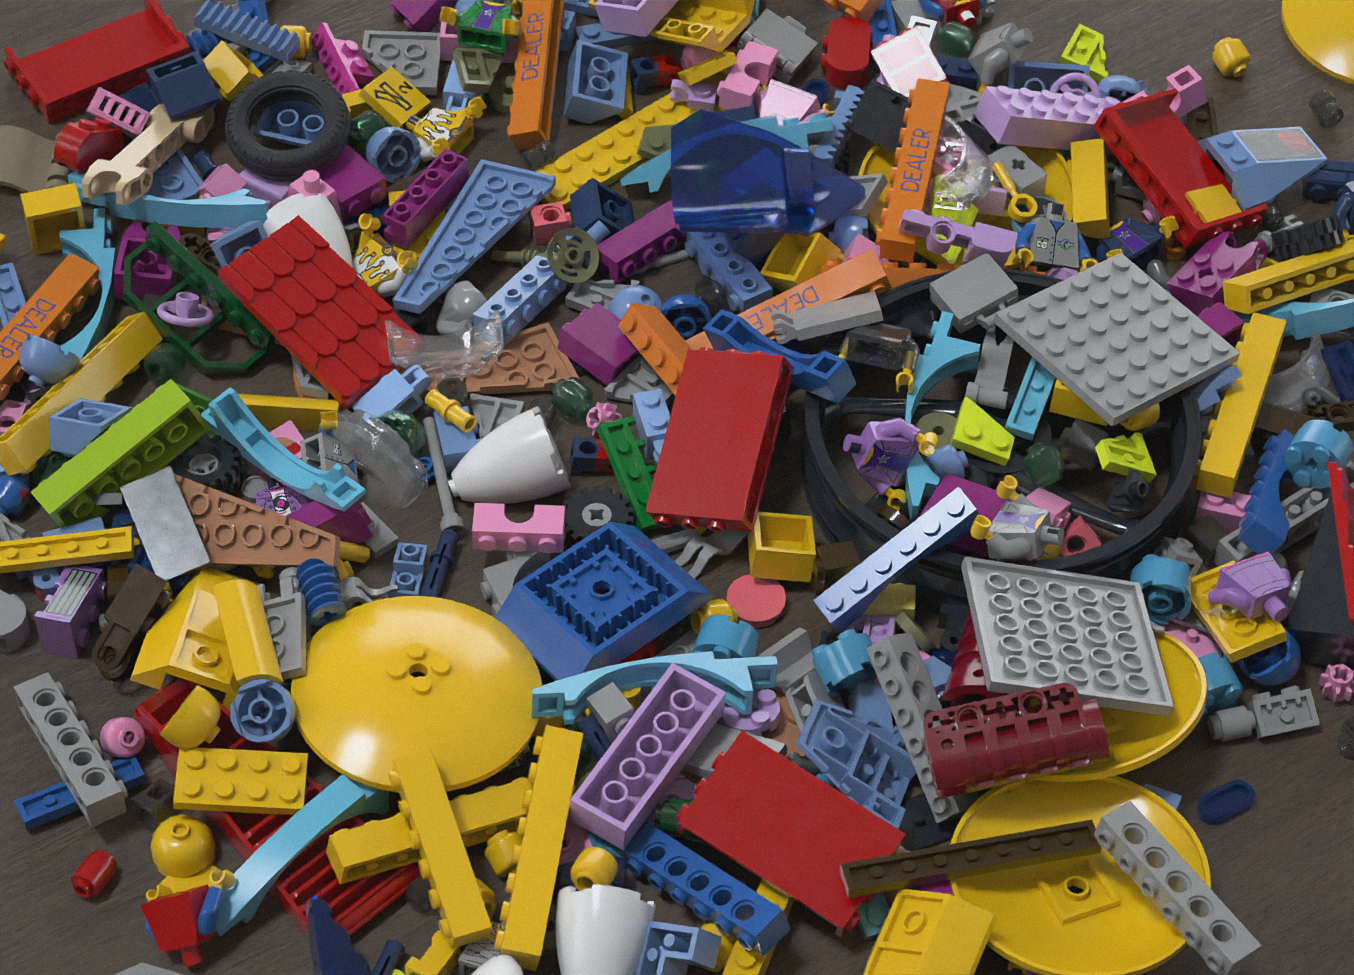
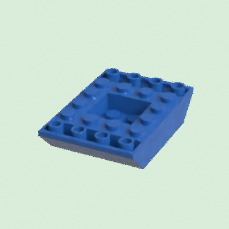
(580, 631)

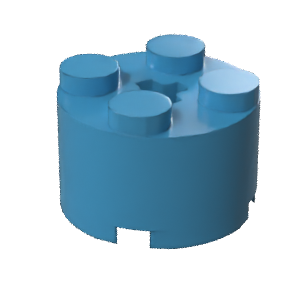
(1312, 449)
(1164, 587)
(727, 638)
(844, 662)
(1221, 682)

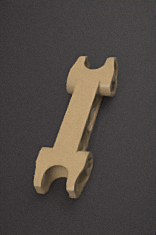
(133, 168)

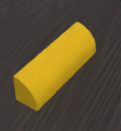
(1090, 188)
(277, 410)
(247, 632)

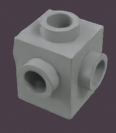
(1181, 551)

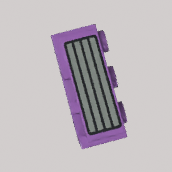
(71, 610)

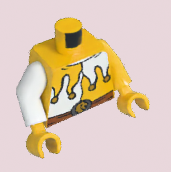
(445, 129)
(378, 262)

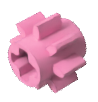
(601, 414)
(1337, 682)

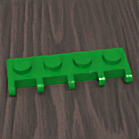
(629, 467)

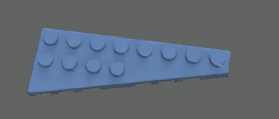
(481, 214)

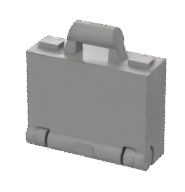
(785, 36)
(974, 293)

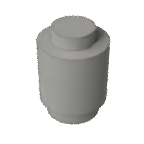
(1231, 723)

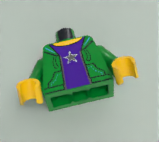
(484, 25)

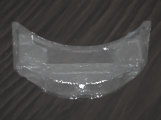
(971, 175)
(447, 355)
(1287, 387)
(383, 454)

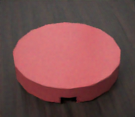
(757, 600)

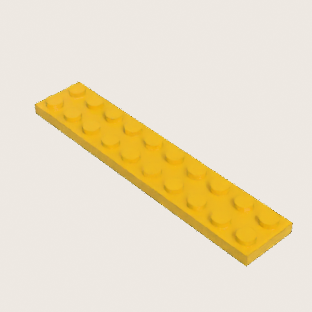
(614, 150)

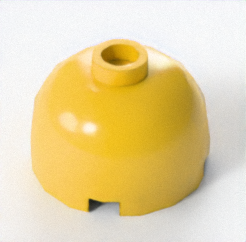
(194, 720)
(182, 846)

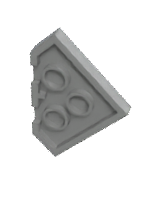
(410, 53)

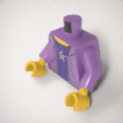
(886, 452)

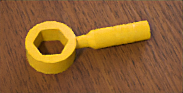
(1017, 198)

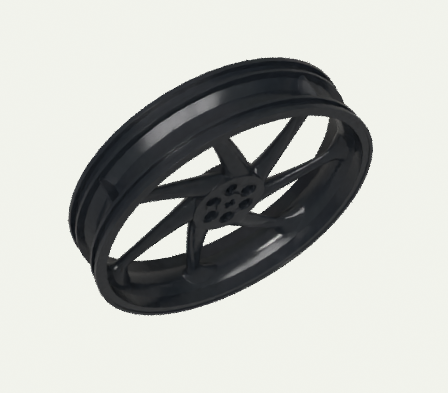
(940, 573)

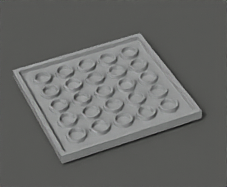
(1116, 338)
(1065, 628)

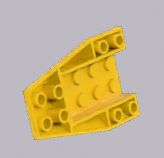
(702, 23)
(190, 640)
(930, 936)

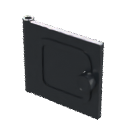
(879, 116)

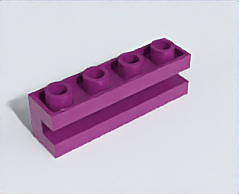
(425, 198)
(640, 244)

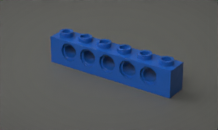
(706, 890)

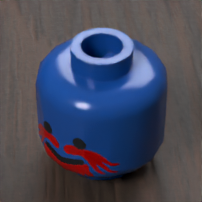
(14, 495)

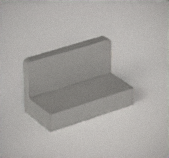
(793, 658)

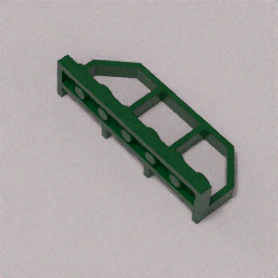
(217, 294)

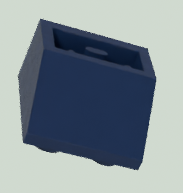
(183, 86)

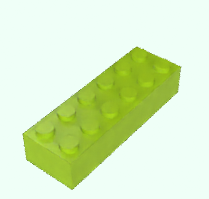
(124, 453)

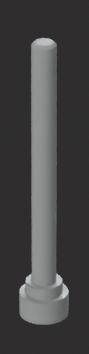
(450, 519)

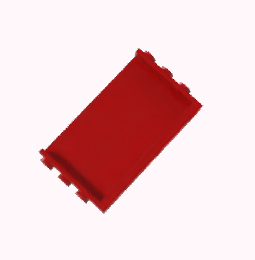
(109, 57)
(1168, 164)
(720, 440)
(787, 827)

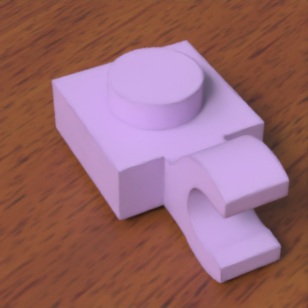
(698, 95)

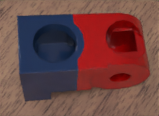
(653, 72)
(588, 455)

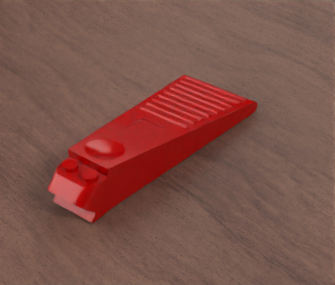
(311, 871)

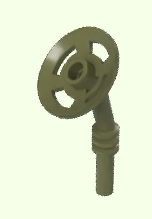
(564, 257)

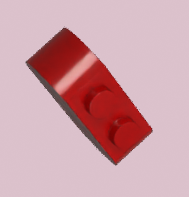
(846, 52)
(86, 142)

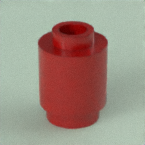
(93, 874)

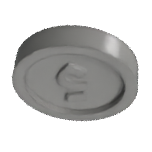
(251, 486)

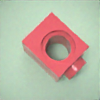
(547, 221)
(1080, 529)

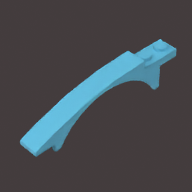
(791, 130)
(214, 212)
(97, 249)
(1309, 318)
(940, 361)
(237, 424)
(731, 675)
(255, 877)

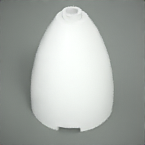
(318, 214)
(512, 464)
(601, 930)

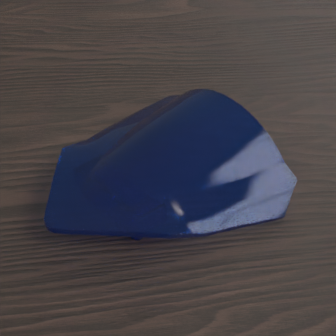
(751, 180)

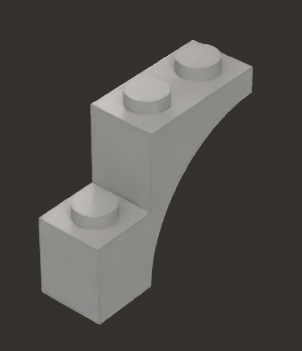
(502, 577)

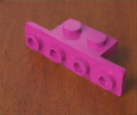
(341, 60)

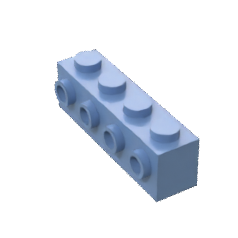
(739, 278)
(523, 297)

